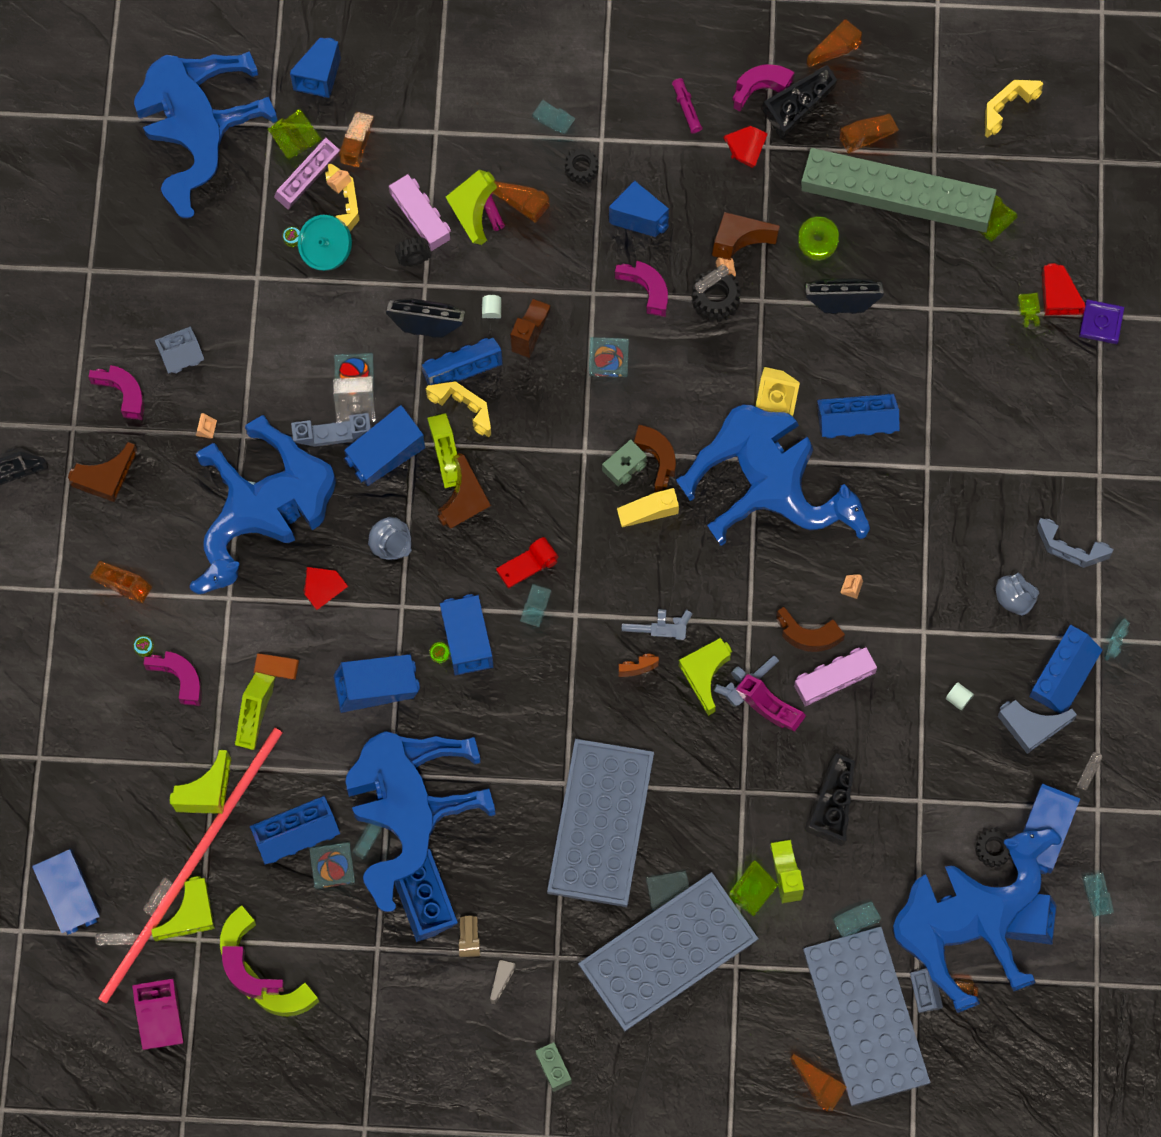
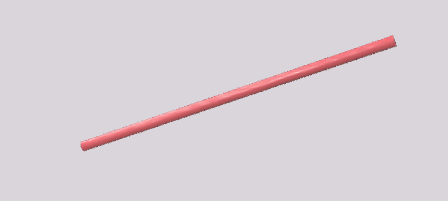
(189, 866)

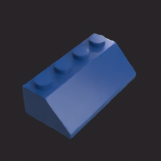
(463, 363)
(858, 415)
(1066, 670)
(295, 830)
(426, 901)

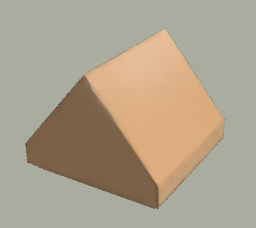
(339, 180)
(728, 263)
(206, 426)
(852, 585)

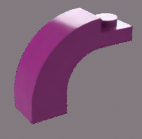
(760, 77)
(651, 281)
(122, 380)
(190, 685)
(768, 705)
(233, 963)

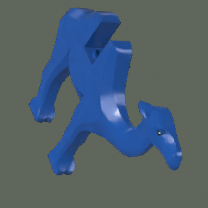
(190, 121)
(772, 474)
(266, 504)
(403, 804)
(972, 914)

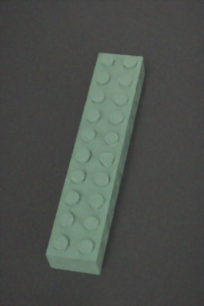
(898, 190)

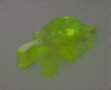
(1029, 307)

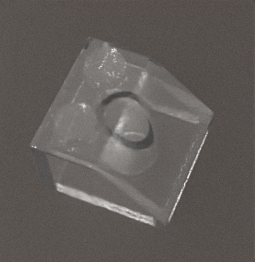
(354, 397)

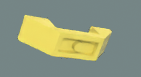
(1025, 88)
(352, 215)
(441, 392)

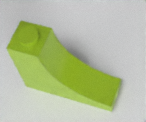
(469, 201)
(444, 447)
(701, 667)
(252, 709)
(207, 792)
(787, 872)
(194, 914)

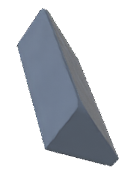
(925, 991)

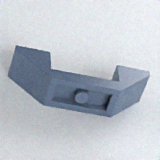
(331, 433)
(1059, 548)

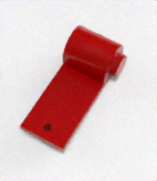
(527, 564)

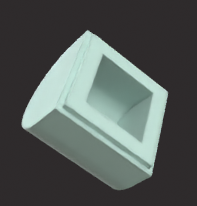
(491, 306)
(959, 696)

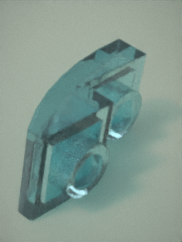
(553, 118)
(535, 605)
(1114, 645)
(1097, 894)
(856, 918)

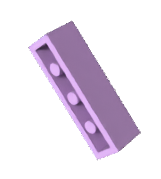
(306, 173)
(419, 212)
(835, 676)

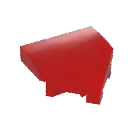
(746, 144)
(322, 586)

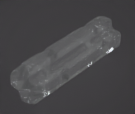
(711, 278)
(1090, 770)
(157, 896)
(115, 938)

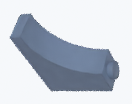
(1031, 728)

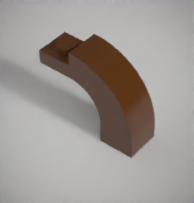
(656, 444)
(809, 639)

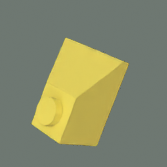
(777, 391)

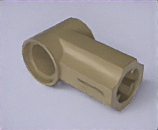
(469, 942)

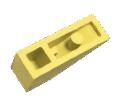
(649, 508)

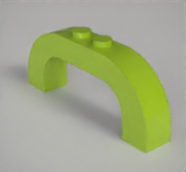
(282, 1005)

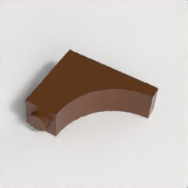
(739, 232)
(527, 330)
(106, 478)
(466, 499)

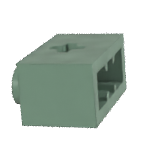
(630, 454)
(553, 1067)

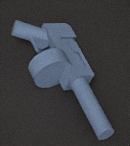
(662, 629)
(731, 693)

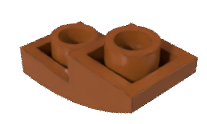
(646, 663)
(276, 666)

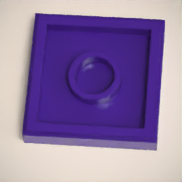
(1101, 321)

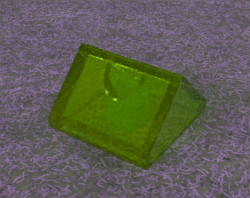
(753, 889)

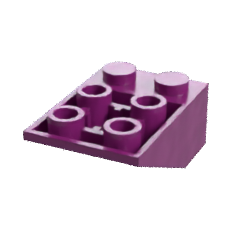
(158, 1014)

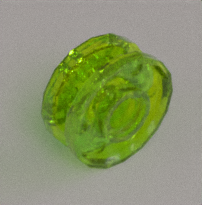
(818, 227)

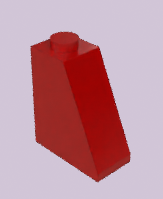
(1059, 292)

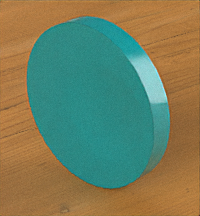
(324, 242)

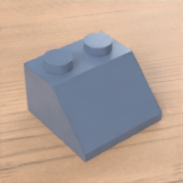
(179, 350)

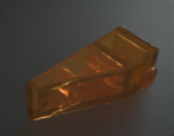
(837, 44)
(867, 131)
(356, 139)
(524, 199)
(121, 581)
(822, 1086)

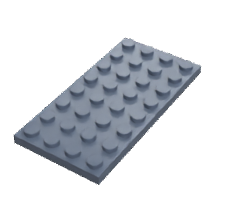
(600, 823)
(668, 952)
(866, 1016)

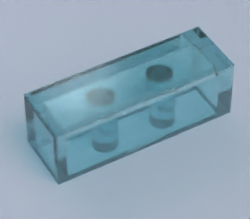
(366, 841)

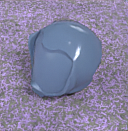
(390, 539)
(1016, 594)

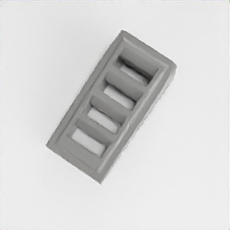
(503, 975)

